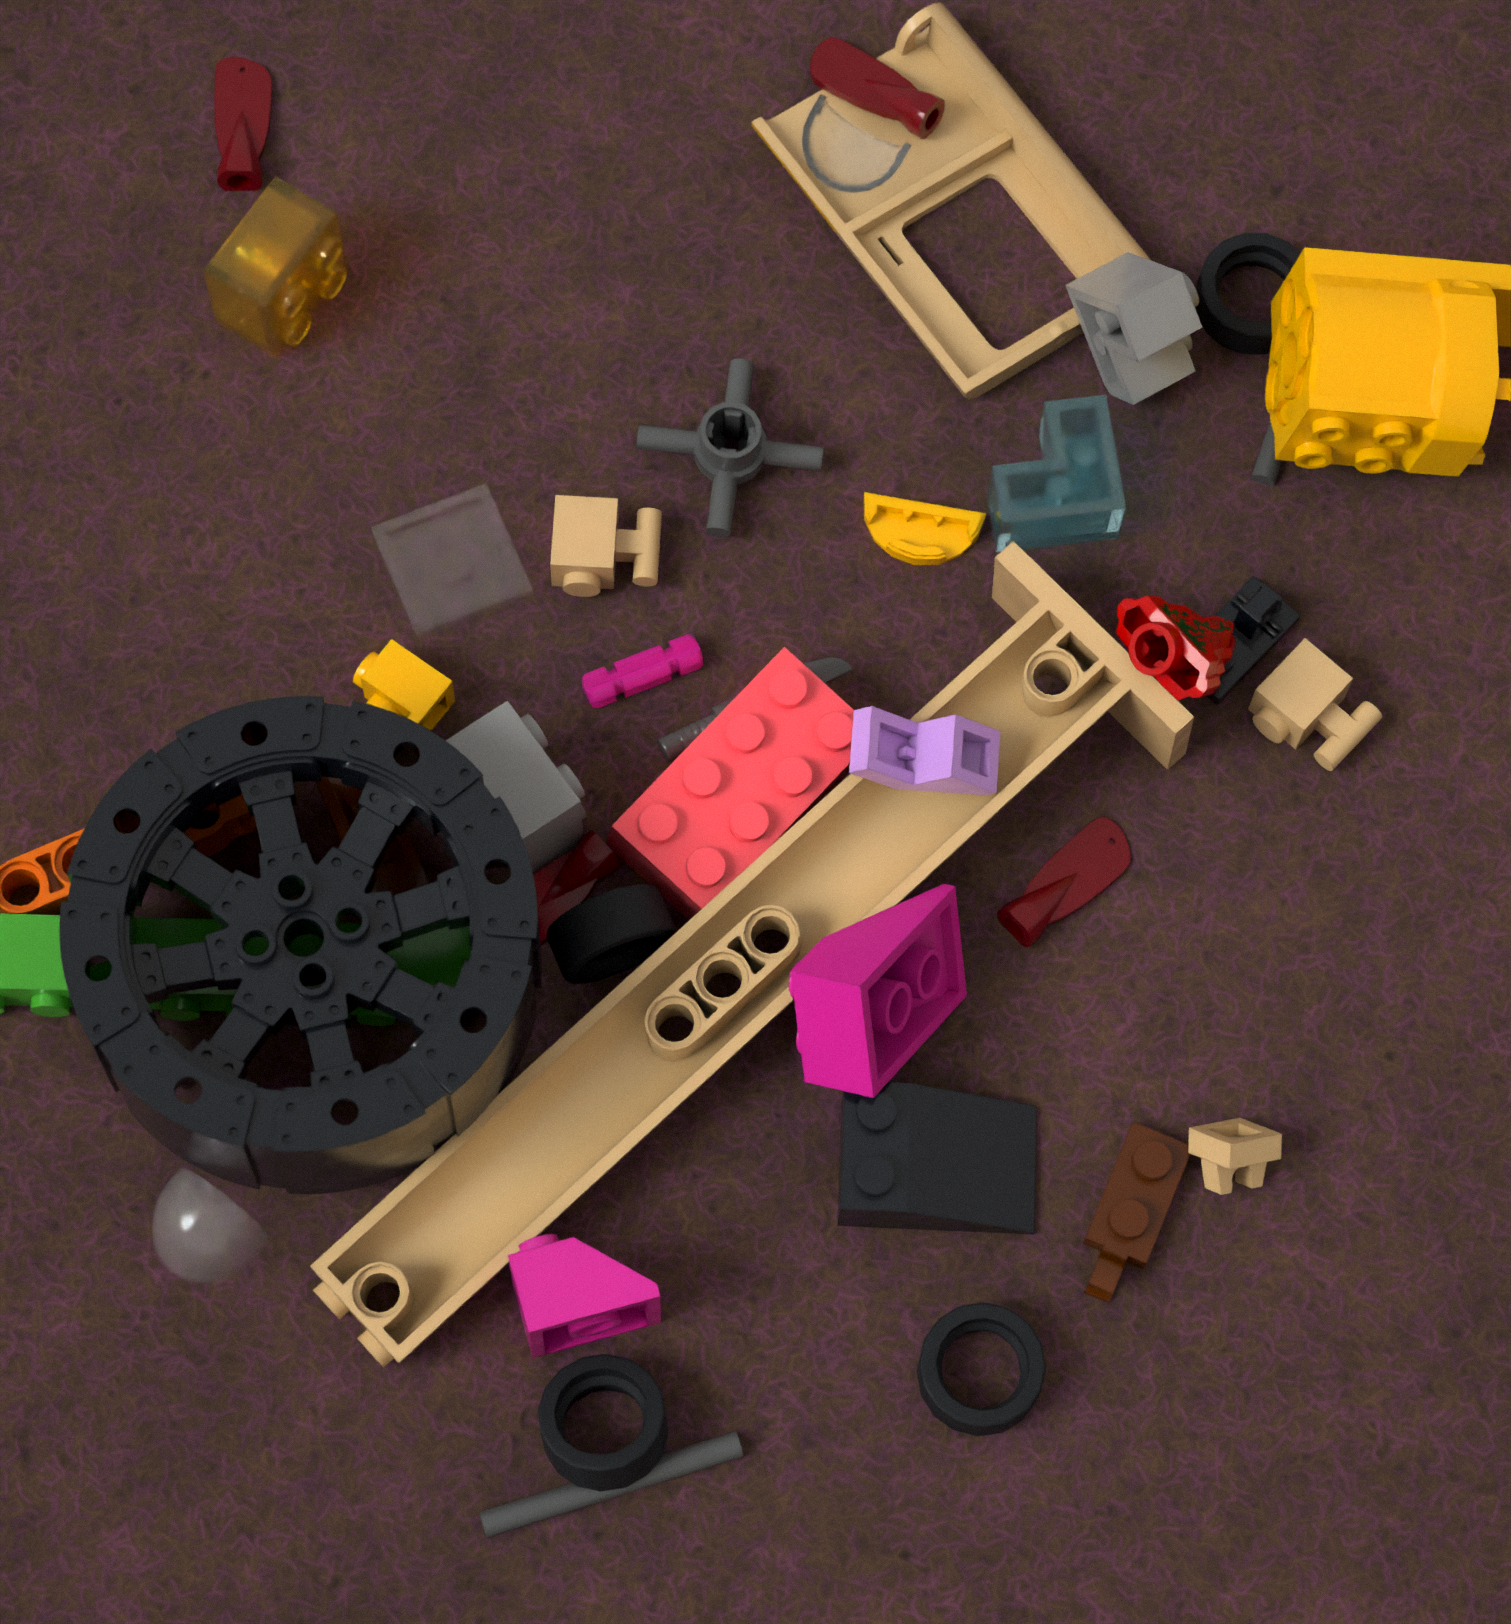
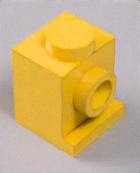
(405, 685)

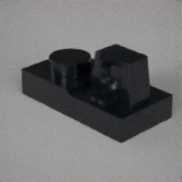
(1259, 624)

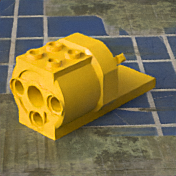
(1387, 361)

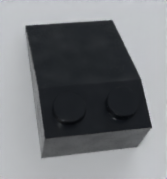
(936, 1161)

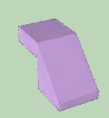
(930, 755)

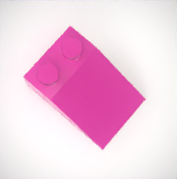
(878, 992)

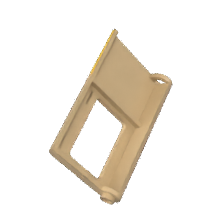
(980, 137)

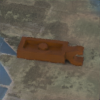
(1134, 1205)

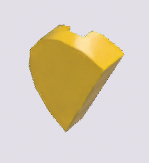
(920, 530)

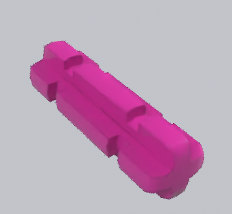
(642, 671)

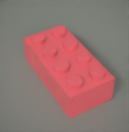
(738, 785)

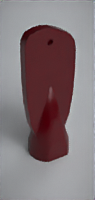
(874, 87)
(241, 122)
(572, 879)
(1068, 880)

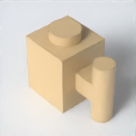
(590, 544)
(1305, 698)

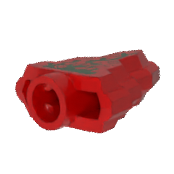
(1176, 645)

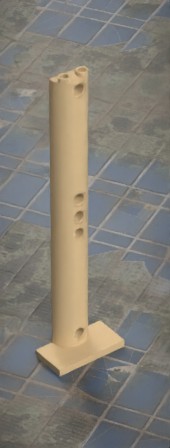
(613, 1072)

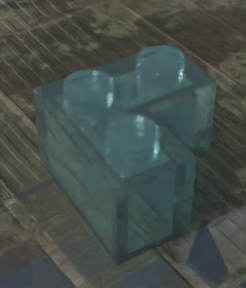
(1069, 493)

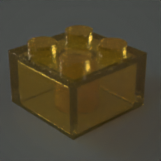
(277, 268)

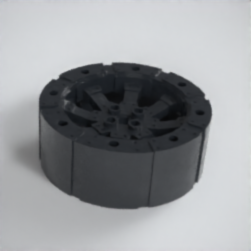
(403, 1105)

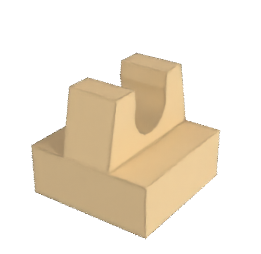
(1232, 1147)

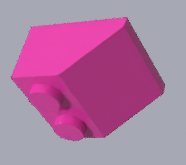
(577, 1294)

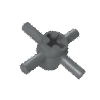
(724, 465)

